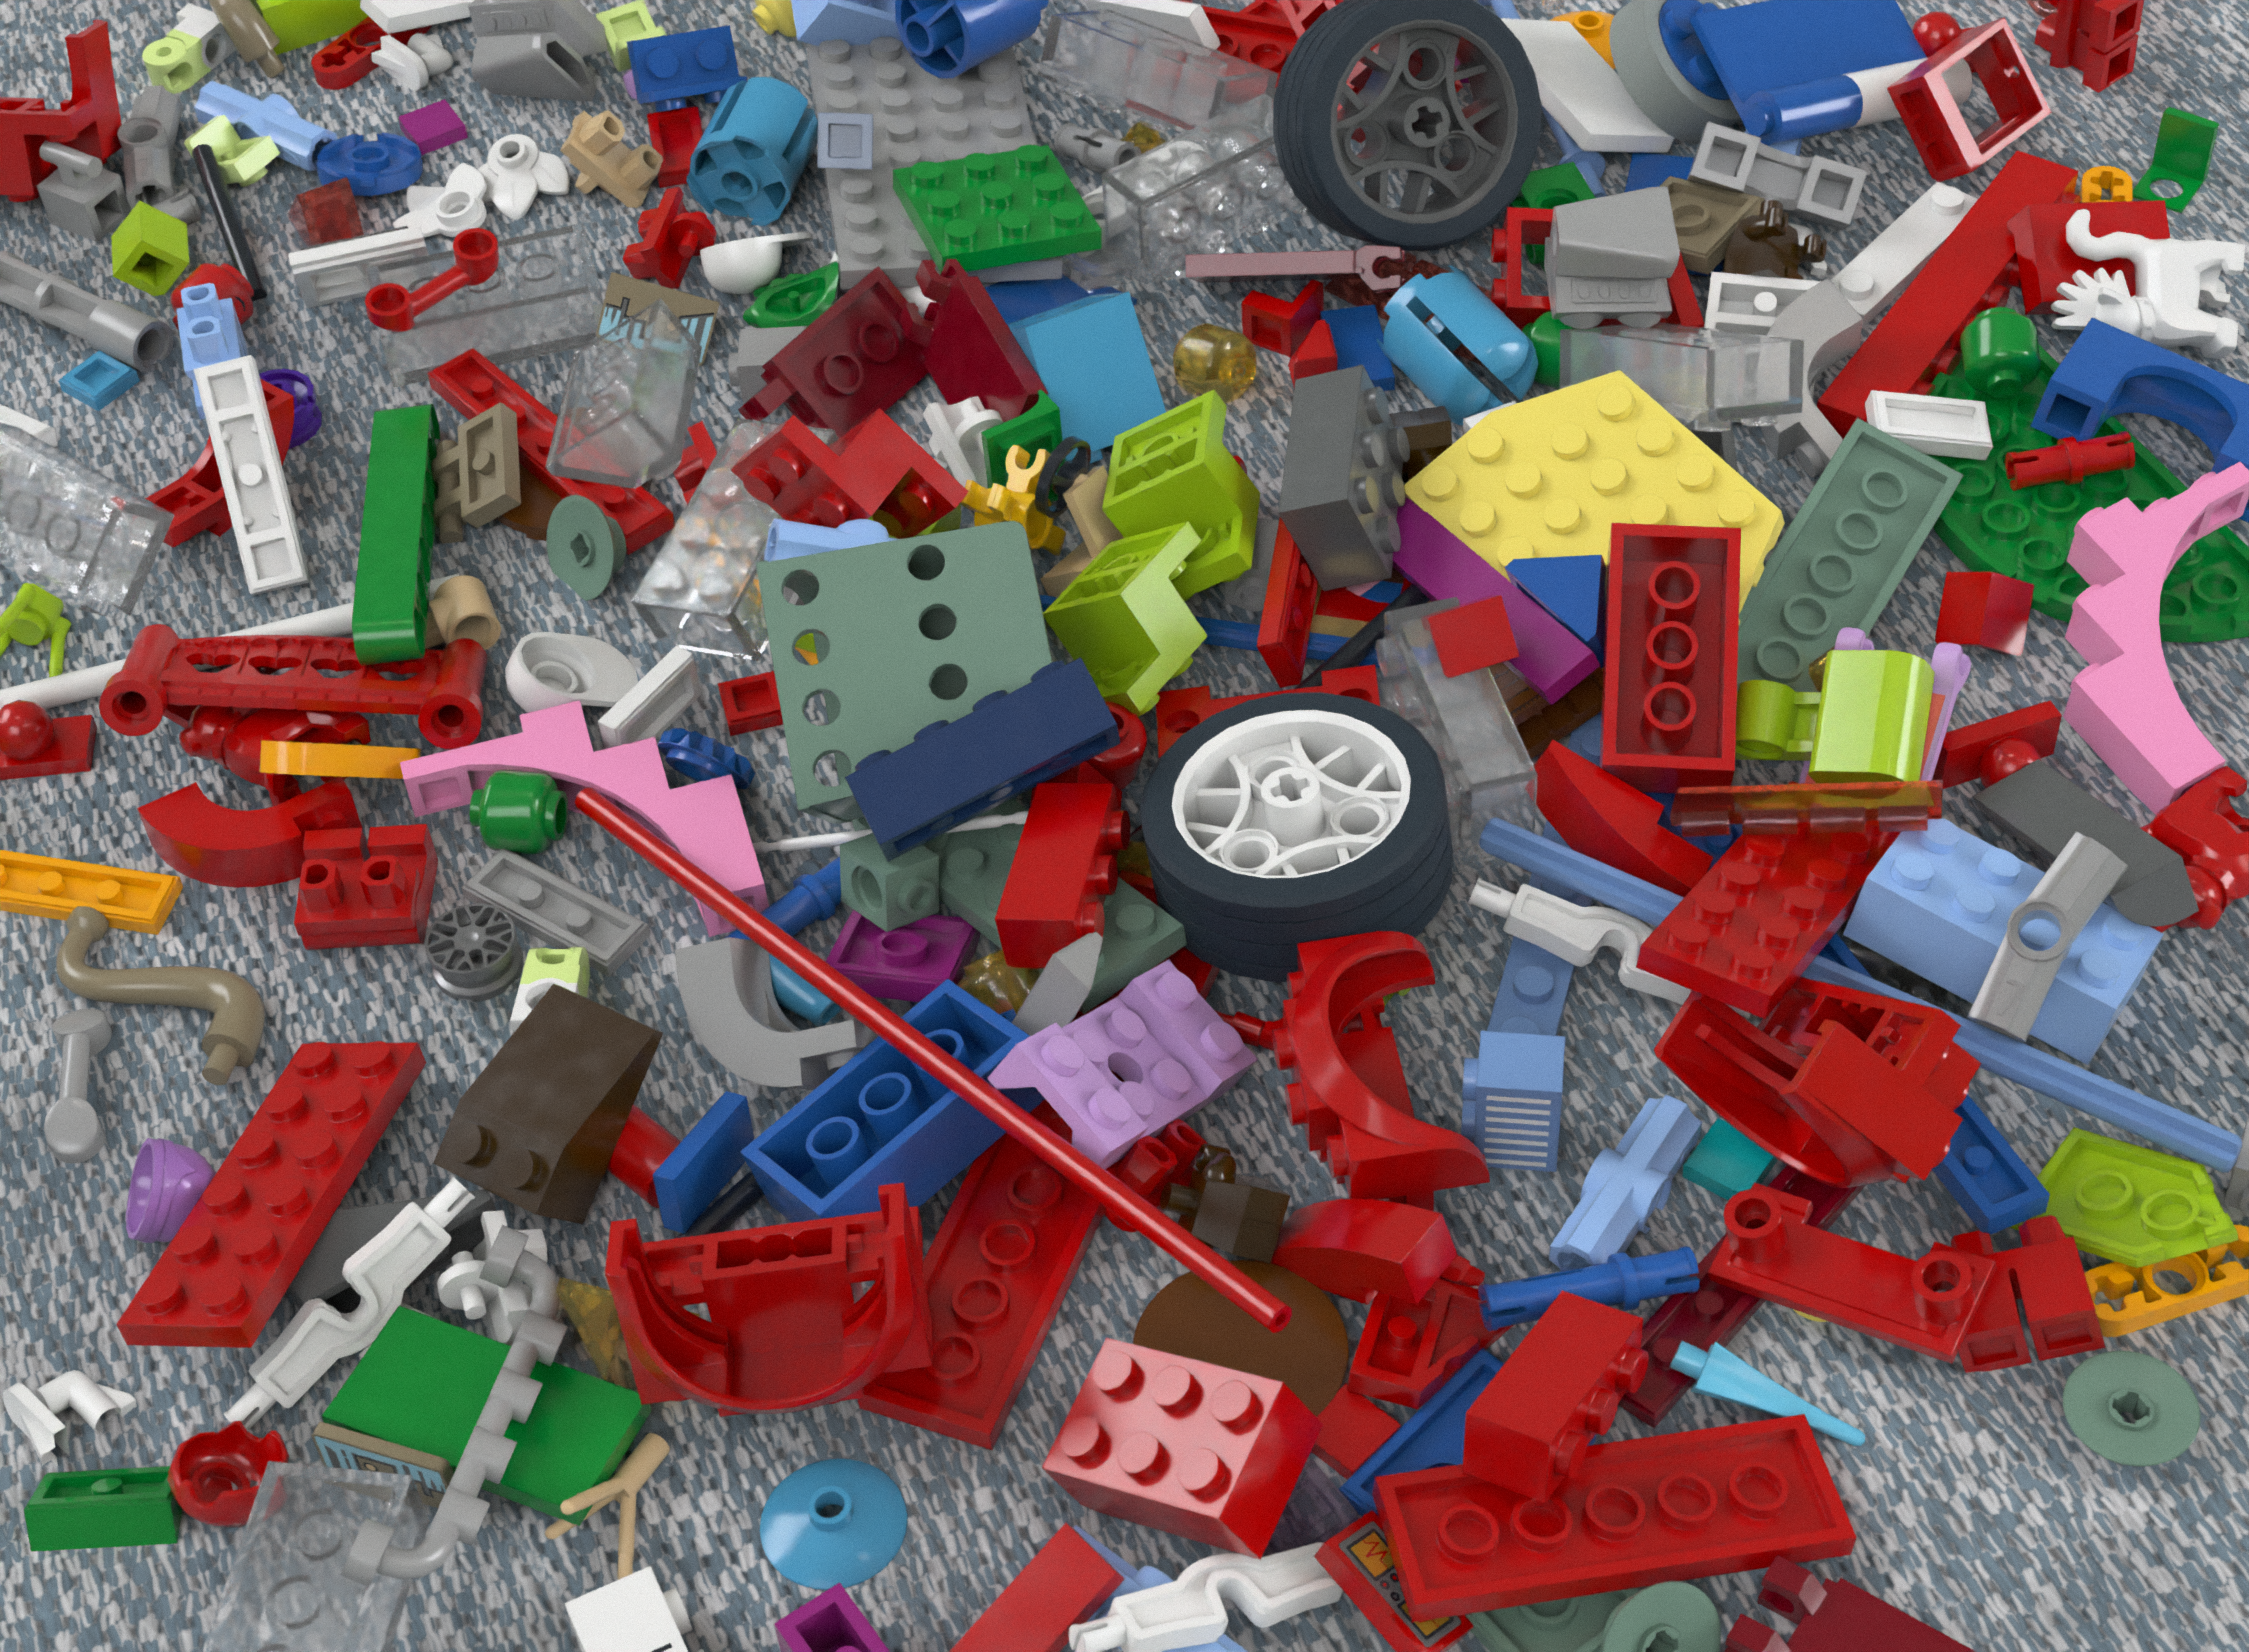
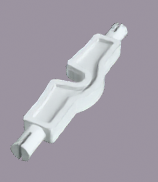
(1577, 933)
(323, 1334)
(1191, 1607)

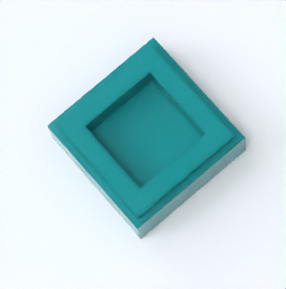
(1727, 1161)

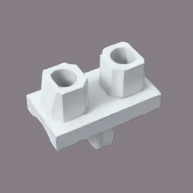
(958, 437)
(464, 1290)

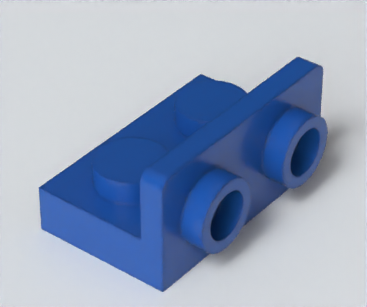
(683, 66)

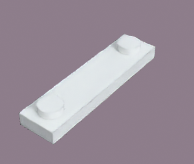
(1902, 250)
(252, 475)

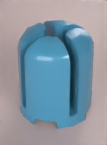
(754, 150)
(1460, 316)

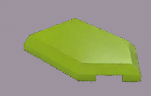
(2132, 1201)

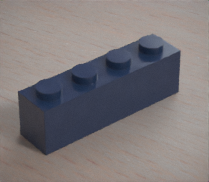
(983, 757)

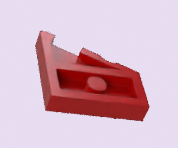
(1419, 1347)

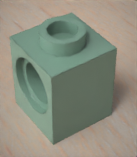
(890, 891)

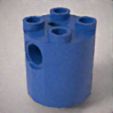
(961, 34)

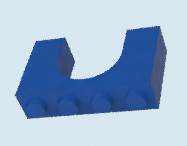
(2121, 374)

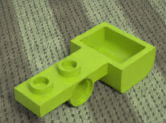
(1856, 730)

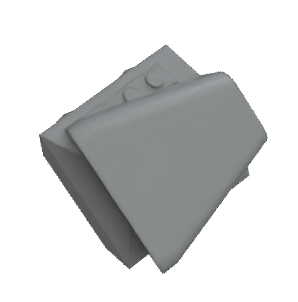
(535, 48)
(1612, 259)

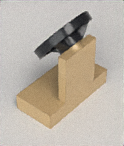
(1084, 497)

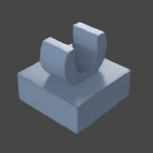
(845, 140)

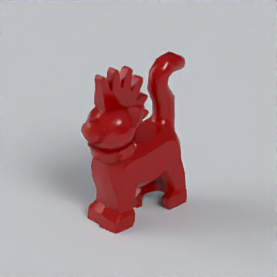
(235, 735)
(2211, 843)

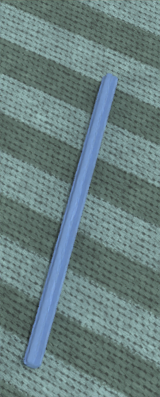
(1994, 1050)

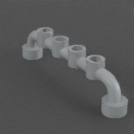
(487, 1450)

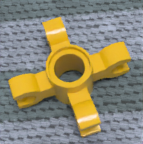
(1016, 501)

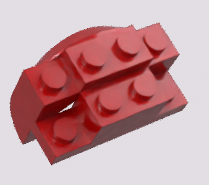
(1352, 1083)

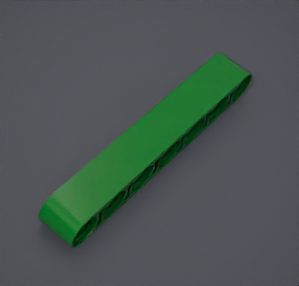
(396, 537)

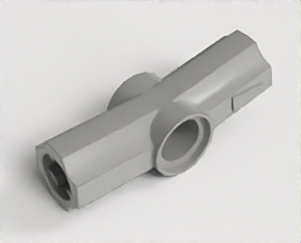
(149, 146)
(2068, 898)

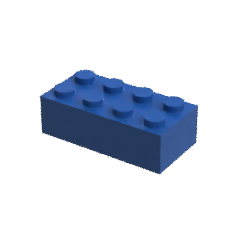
(888, 1118)

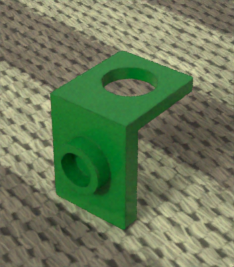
(2181, 156)

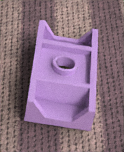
(1156, 1039)

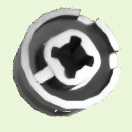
(474, 952)

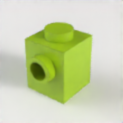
(150, 249)

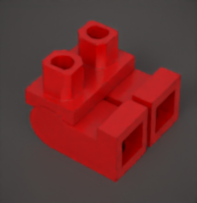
(364, 891)

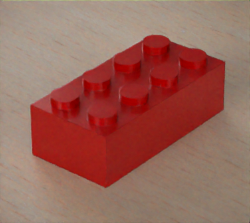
(1671, 656)

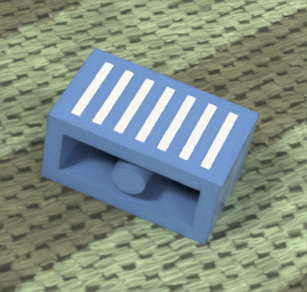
(1515, 1099)

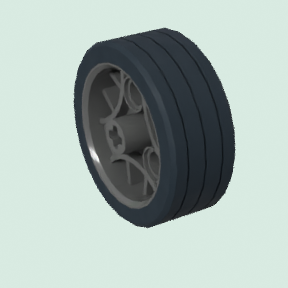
(1407, 120)

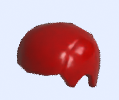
(211, 1461)

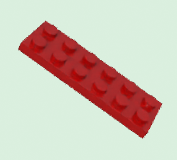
(1763, 914)
(272, 1196)
(1624, 1522)

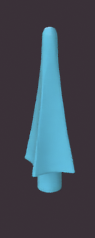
(1733, 1380)

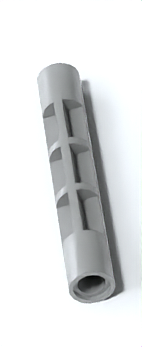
(104, 324)

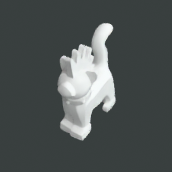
(2168, 288)

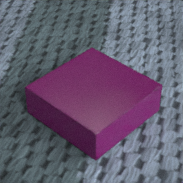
(433, 127)

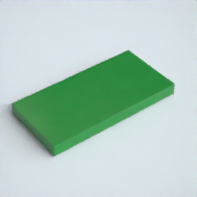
(428, 1387)

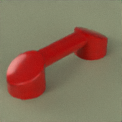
(476, 260)

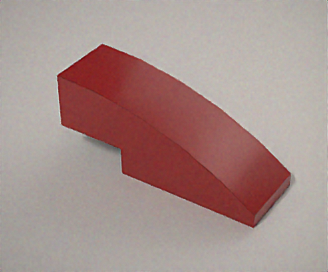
(1614, 822)
(1366, 1248)

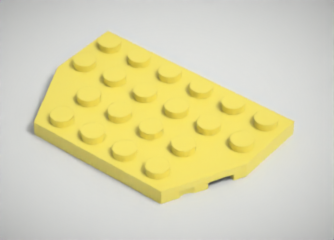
(1576, 460)

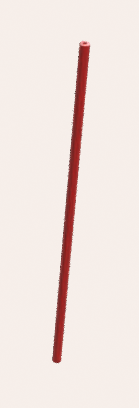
(944, 1067)

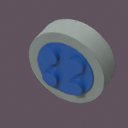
(1669, 68)

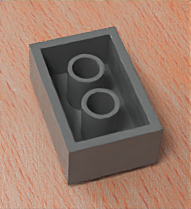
(1343, 478)

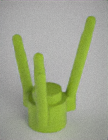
(34, 618)

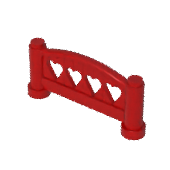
(162, 673)

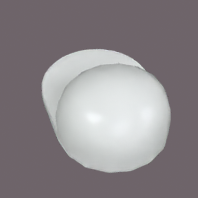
(747, 263)
(567, 668)

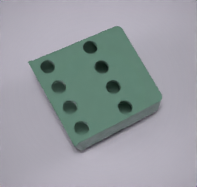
(900, 643)

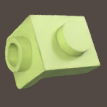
(627, 24)
(238, 159)

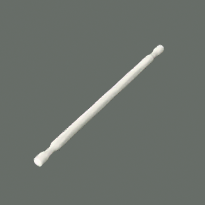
(835, 839)

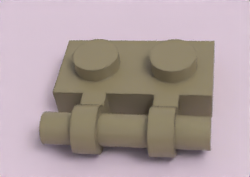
(478, 474)

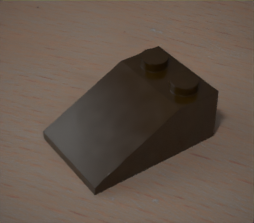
(551, 1106)

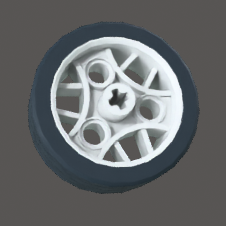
(1296, 829)

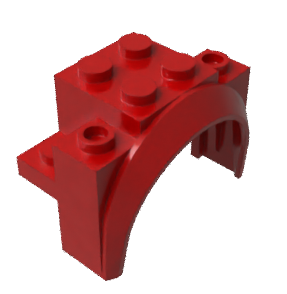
(83, 123)
(1861, 1105)
(781, 1308)

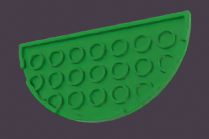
(2032, 528)

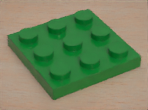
(996, 208)

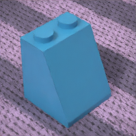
(1093, 367)

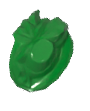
(794, 299)

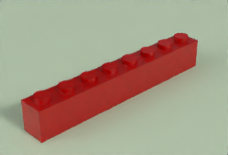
(1960, 281)

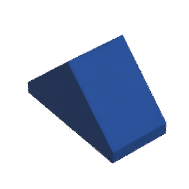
(1569, 591)

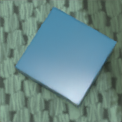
(98, 380)

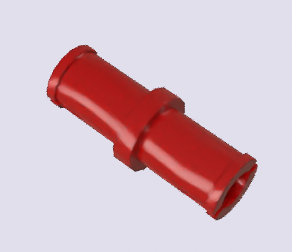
(2070, 460)

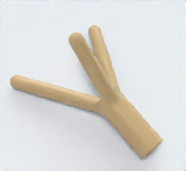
(622, 1489)

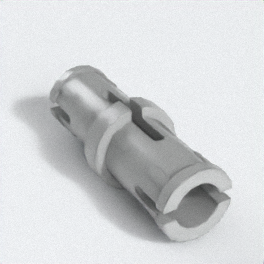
(1094, 148)

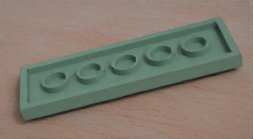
(1841, 554)
(973, 879)

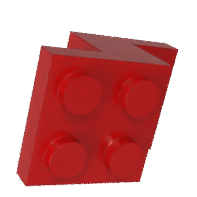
(859, 476)

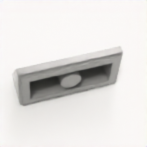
(1061, 986)

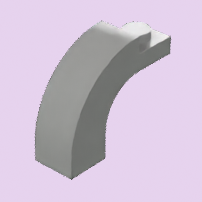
(1829, 333)
(739, 1022)

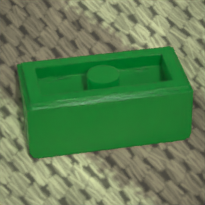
(103, 1509)

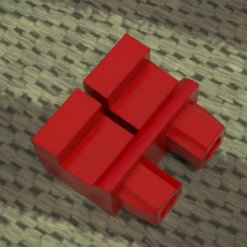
(2093, 38)
(2053, 1292)

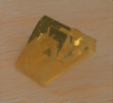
(594, 1321)

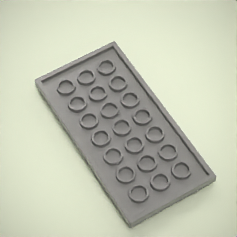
(913, 123)

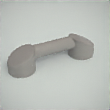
(72, 1122)

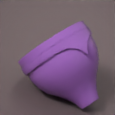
(164, 1189)

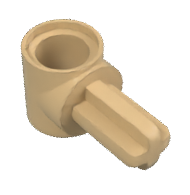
(462, 611)

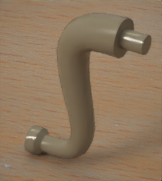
(249, 33)
(236, 1004)

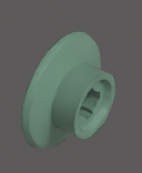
(584, 546)
(2137, 1384)
(1664, 1620)

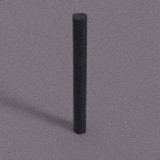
(227, 218)

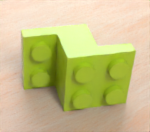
(1180, 473)
(1130, 617)

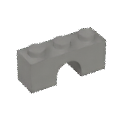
(1806, 186)

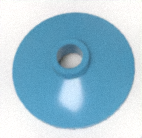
(839, 1548)

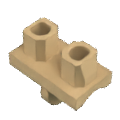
(607, 162)

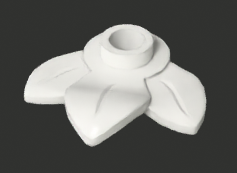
(517, 180)
(447, 208)

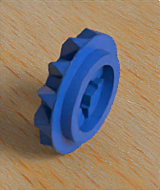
(704, 757)

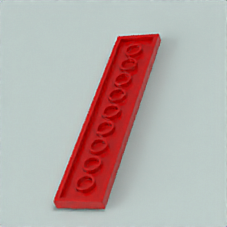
(1001, 1273)

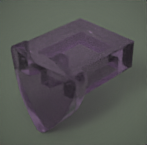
(1312, 1512)

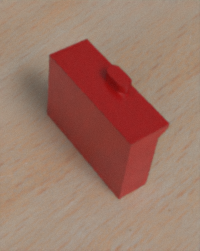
(2048, 259)

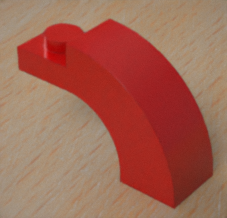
(199, 495)
(239, 845)

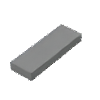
(557, 910)

